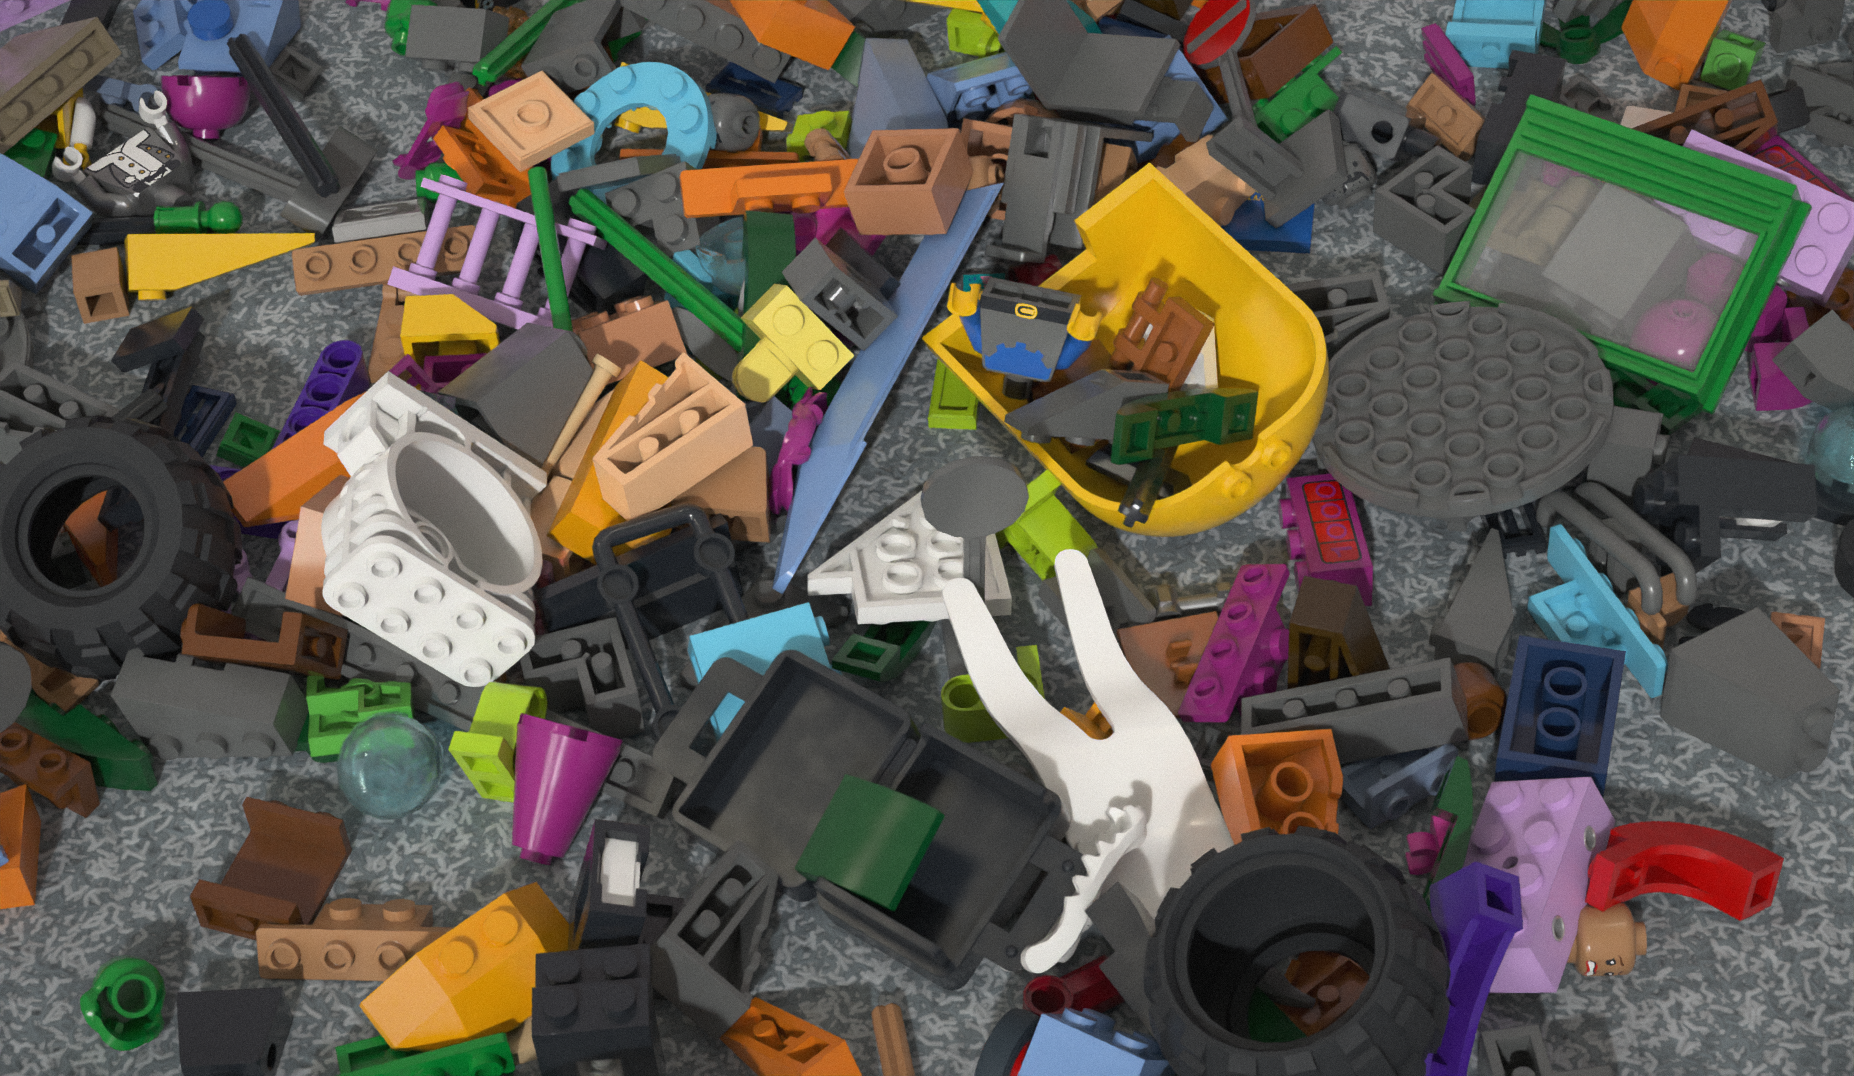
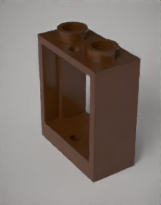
(1274, 53)

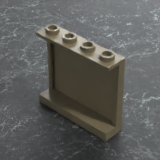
(46, 70)

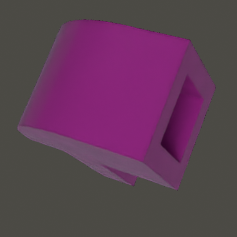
(1767, 382)

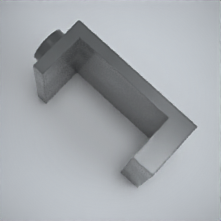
(571, 45)

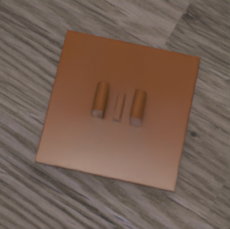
(1167, 654)

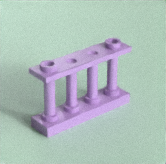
(506, 305)

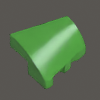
(338, 710)

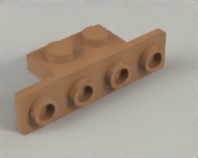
(372, 259)
(347, 941)

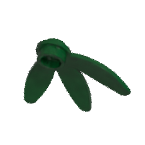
(1579, 39)

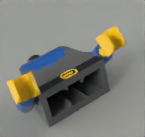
(1023, 330)

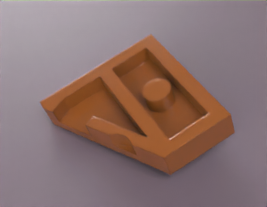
(1331, 980)

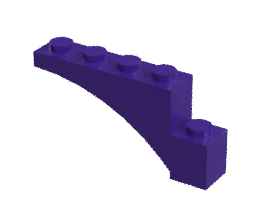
(1477, 918)

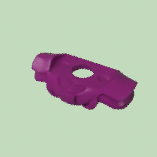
(444, 107)
(795, 449)

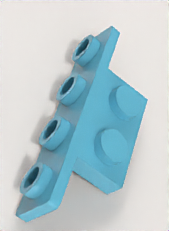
(1591, 614)

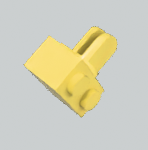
(790, 345)

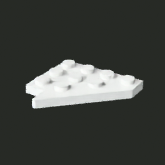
(902, 569)

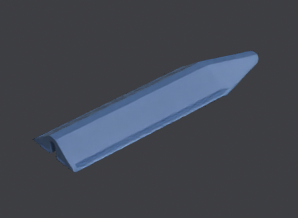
(841, 434)

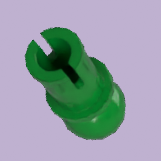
(221, 218)

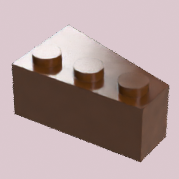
(1735, 118)

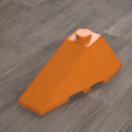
(1673, 36)
(288, 475)

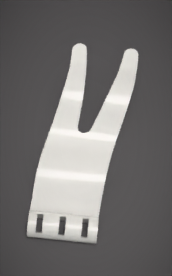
(1140, 764)

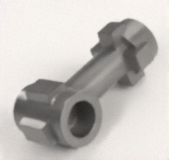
(1170, 606)

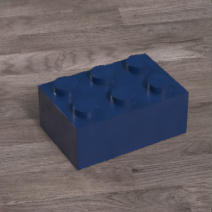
(1560, 712)

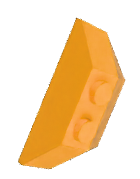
(471, 977)

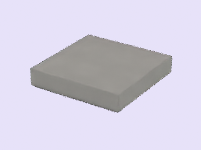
(381, 220)

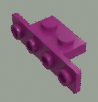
(1244, 648)

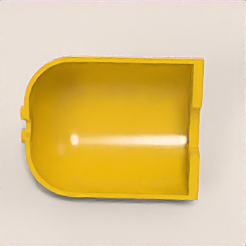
(1261, 342)

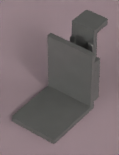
(1100, 74)
(1050, 182)

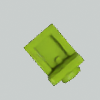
(971, 35)
(837, 123)

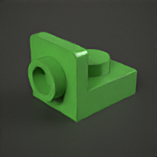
(1731, 59)

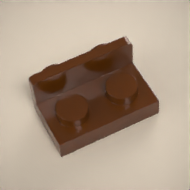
(48, 770)

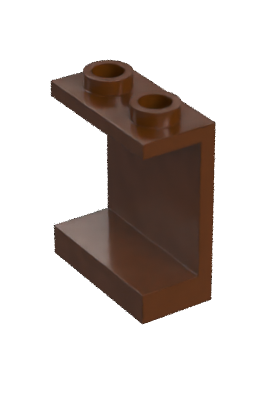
(278, 872)

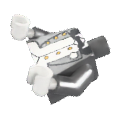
(138, 174)

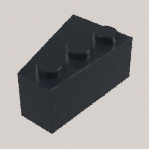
(1526, 75)

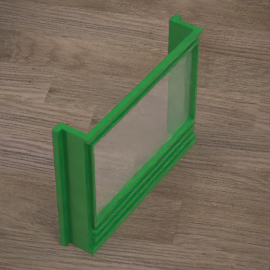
(1630, 245)

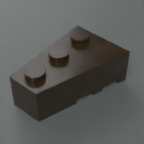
(1331, 635)

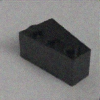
(602, 275)

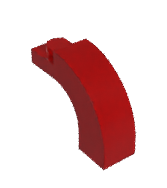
(1687, 862)

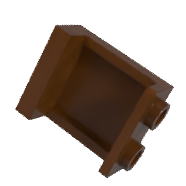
(304, 646)

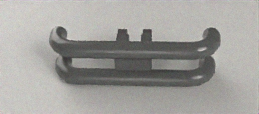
(1618, 544)

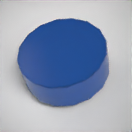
(210, 19)

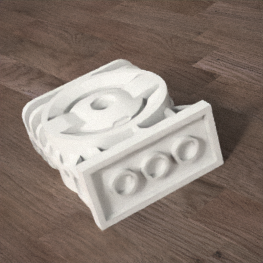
(432, 534)

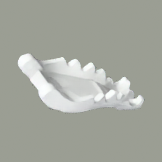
(1125, 834)

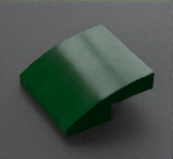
(870, 842)

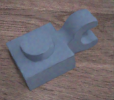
(118, 91)

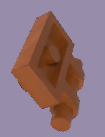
(1173, 342)

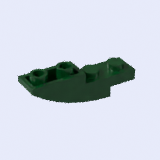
(112, 757)

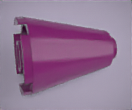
(555, 784)

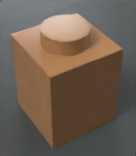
(100, 285)

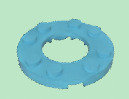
(650, 86)

